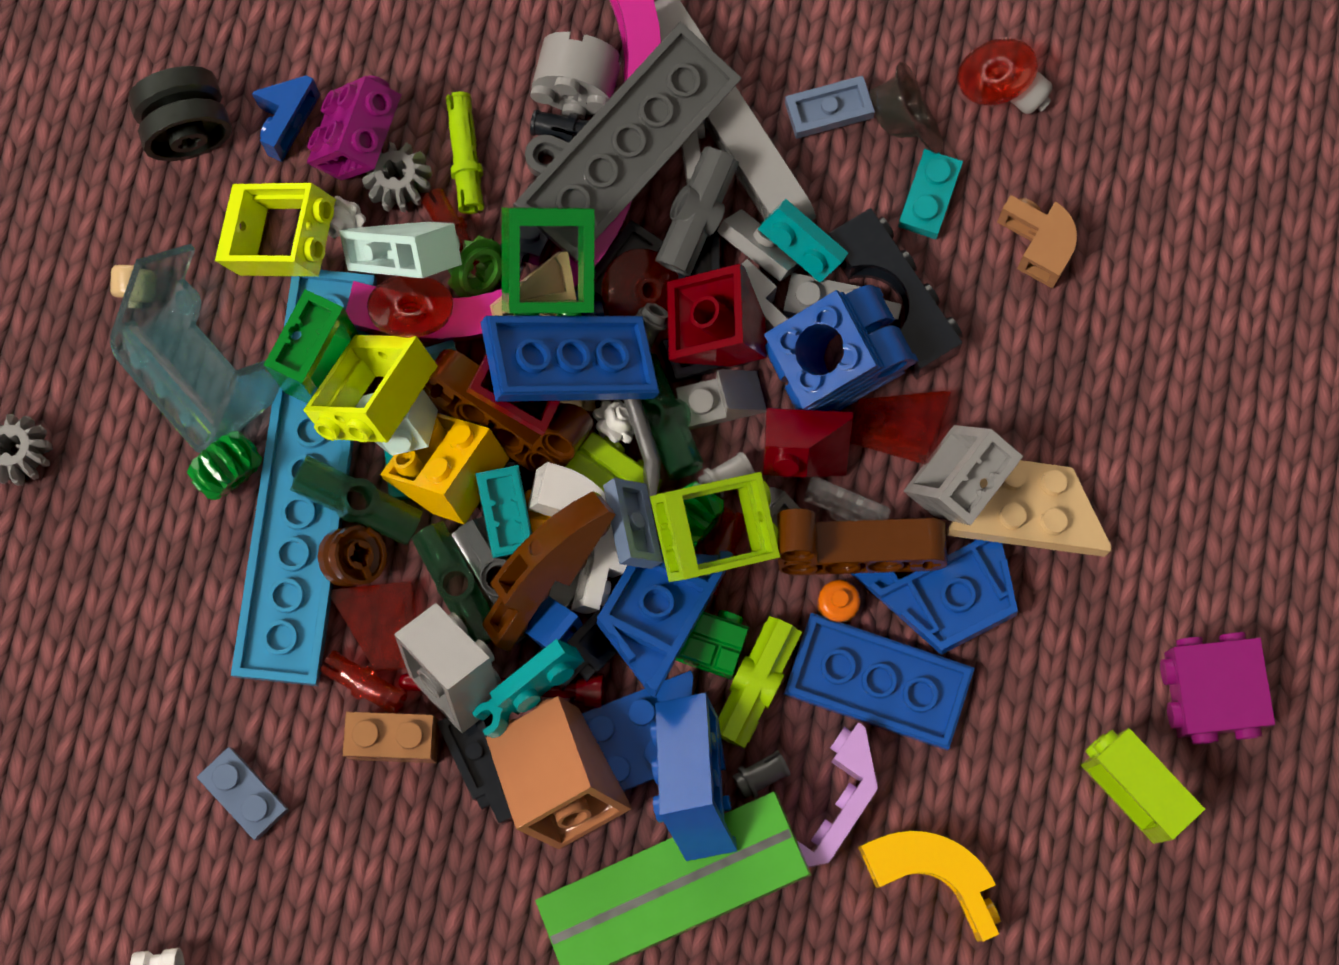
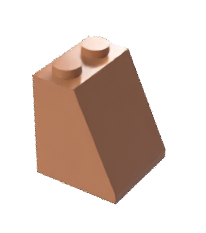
(556, 774)

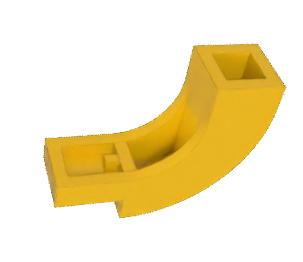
(941, 858)

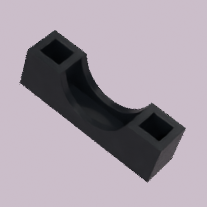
(877, 257)

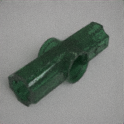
(669, 425)
(330, 489)
(444, 562)

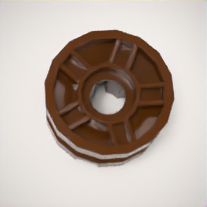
(338, 547)

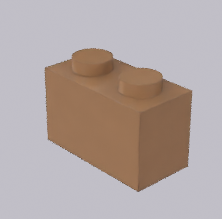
(391, 737)

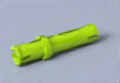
(465, 167)

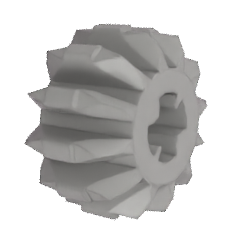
(390, 189)
(30, 448)

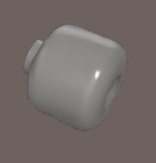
(1035, 96)

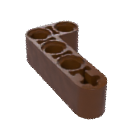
(531, 450)
(858, 546)

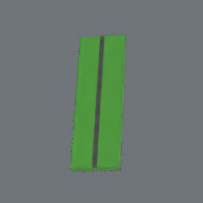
(664, 895)

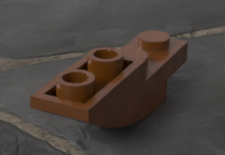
(548, 555)

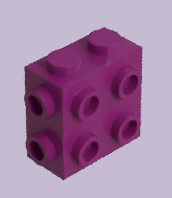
(353, 127)
(1217, 688)

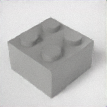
(448, 664)

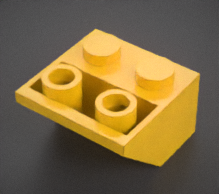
(445, 472)

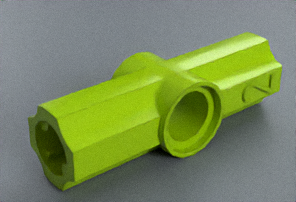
(757, 681)

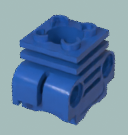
(870, 357)

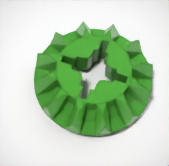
(487, 271)

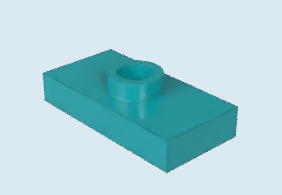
(504, 509)

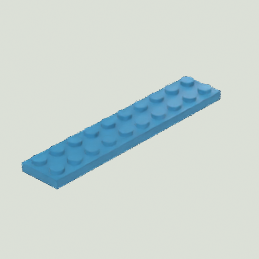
(284, 589)

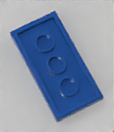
(569, 358)
(879, 681)

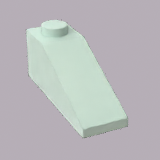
(402, 249)

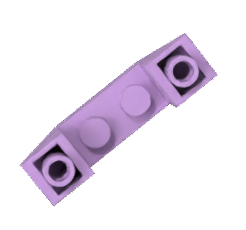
(856, 760)

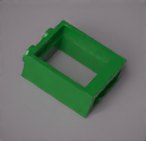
(522, 216)
(304, 363)

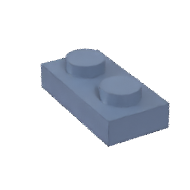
(829, 107)
(633, 523)
(242, 793)

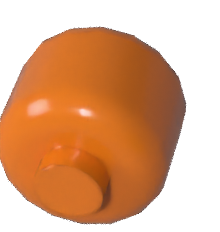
(839, 601)

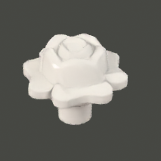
(345, 216)
(613, 421)

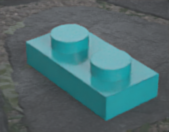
(930, 194)
(803, 240)

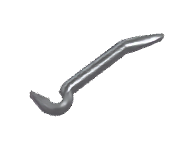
(646, 444)

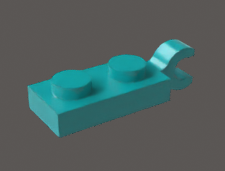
(526, 685)

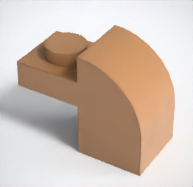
(1051, 237)

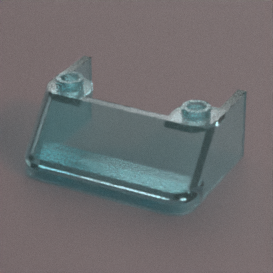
(175, 360)

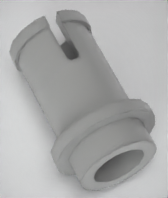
(732, 468)

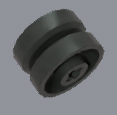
(179, 113)

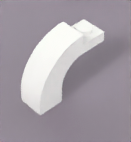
(551, 492)

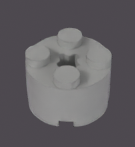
(575, 74)

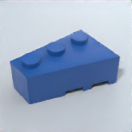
(690, 776)

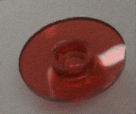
(997, 71)
(625, 280)
(410, 306)

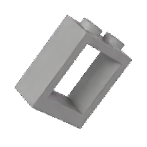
(952, 475)

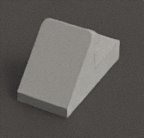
(723, 399)

